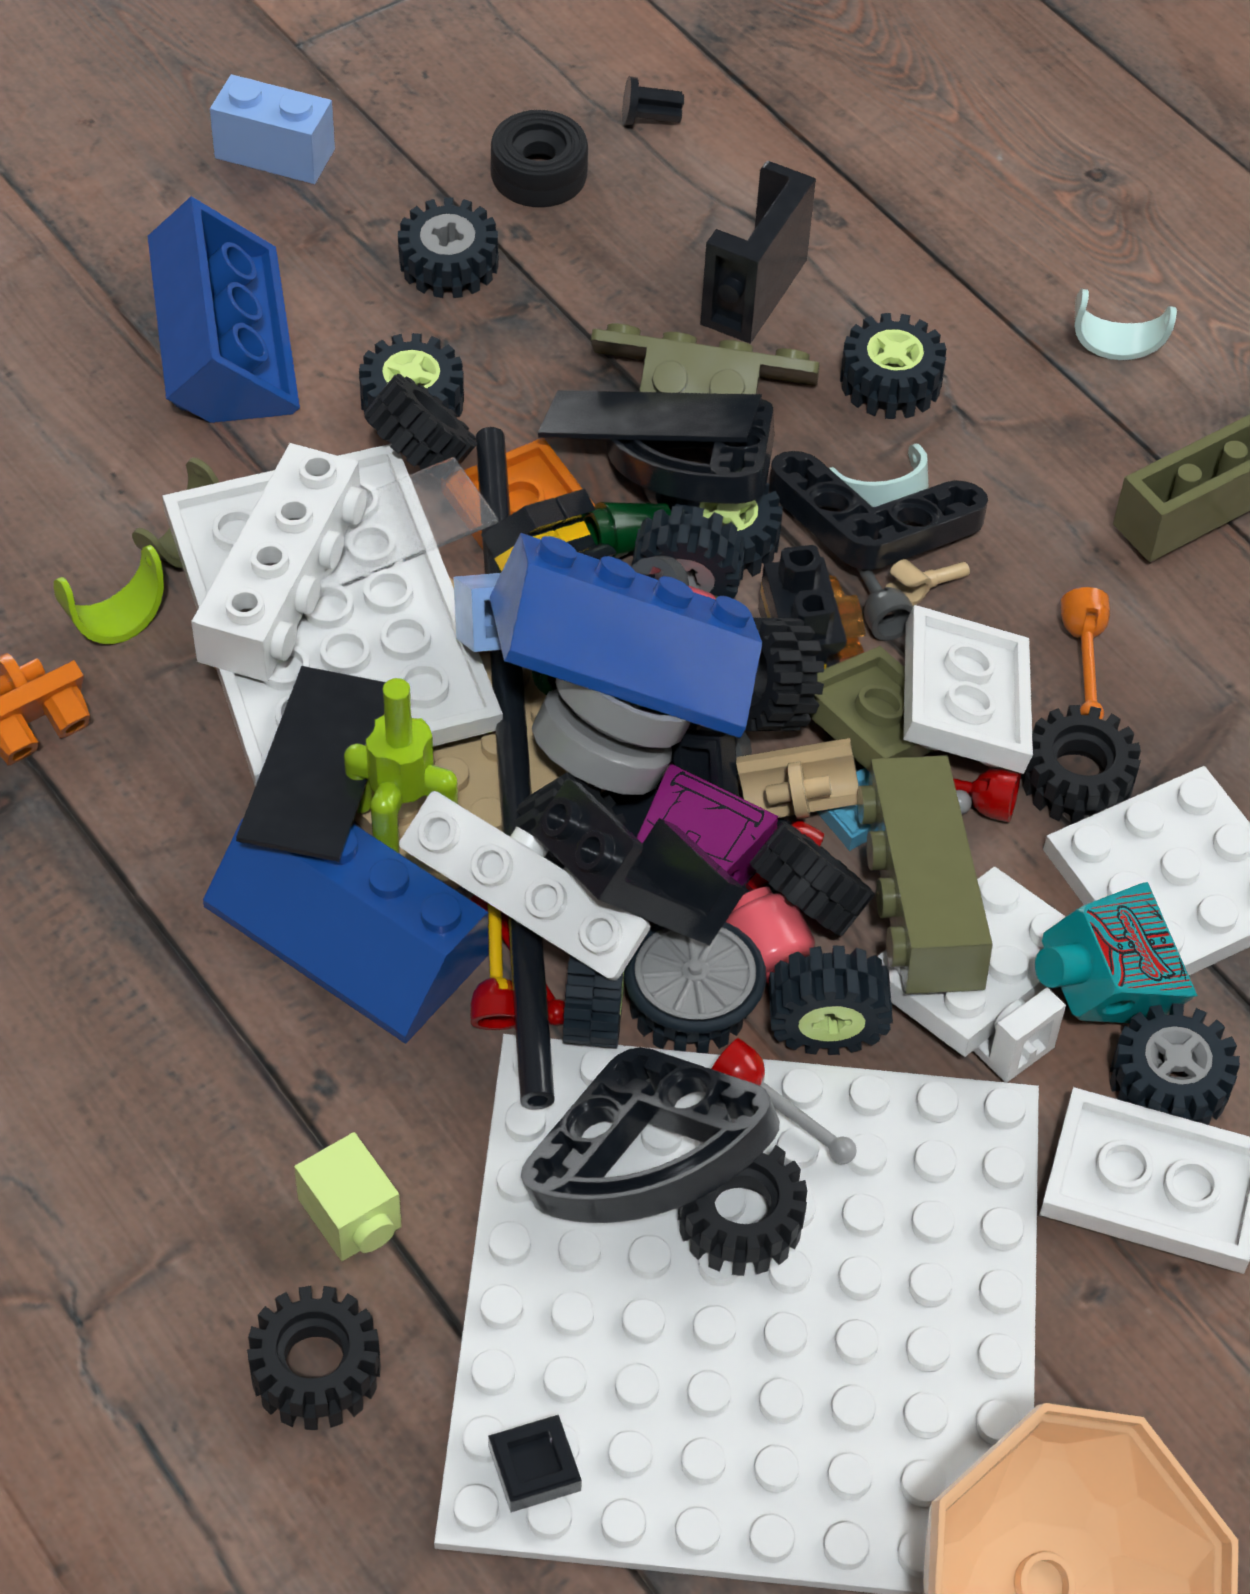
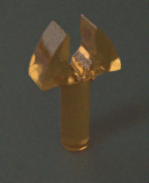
(851, 619)

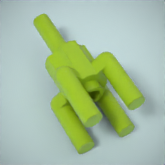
(396, 764)

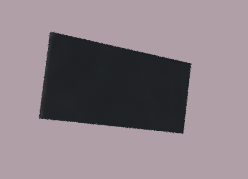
(651, 416)
(303, 792)

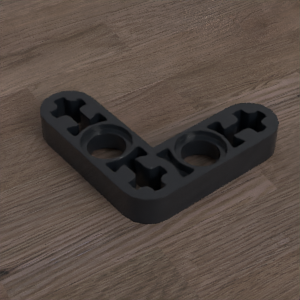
(874, 535)

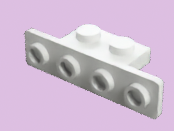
(523, 884)

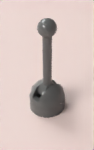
(881, 603)

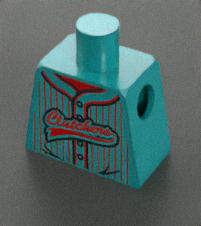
(1115, 958)

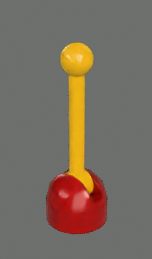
(493, 998)

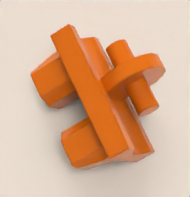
(30, 694)

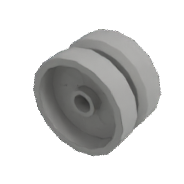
(606, 738)

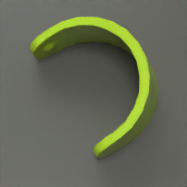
(123, 613)

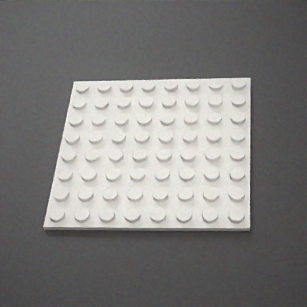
(768, 1414)

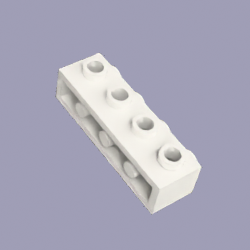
(278, 563)

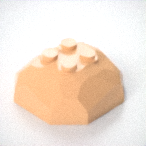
(1077, 1509)

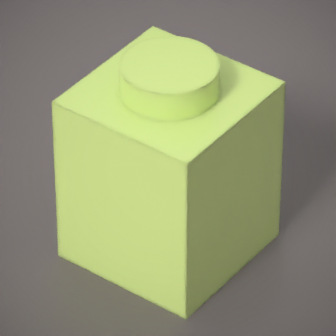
(348, 1197)

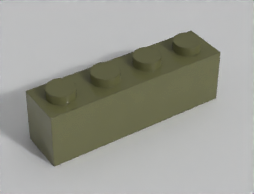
(1187, 492)
(926, 875)

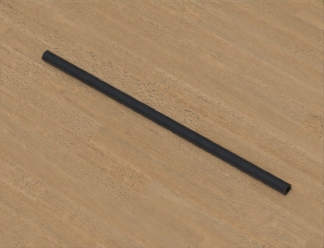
(514, 778)

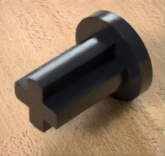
(650, 103)

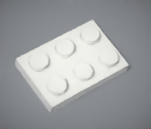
(967, 689)
(1016, 930)
(1152, 1180)

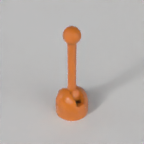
(1086, 615)

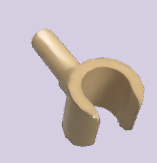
(917, 584)

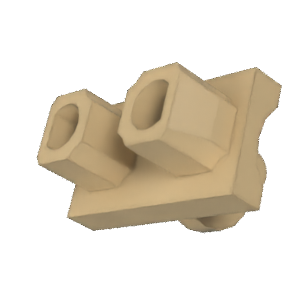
(800, 778)

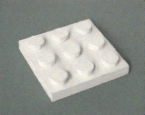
(1187, 847)

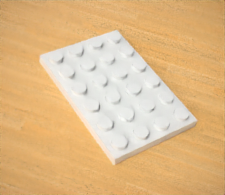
(373, 629)

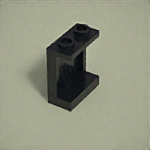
(752, 275)
(658, 880)

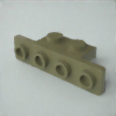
(683, 366)

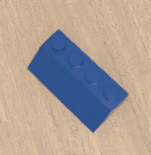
(220, 318)
(627, 633)
(358, 927)

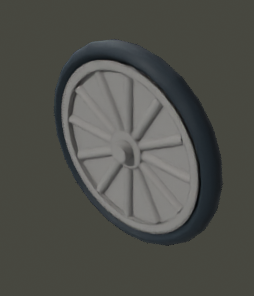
(696, 984)

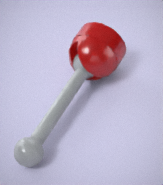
(746, 1064)

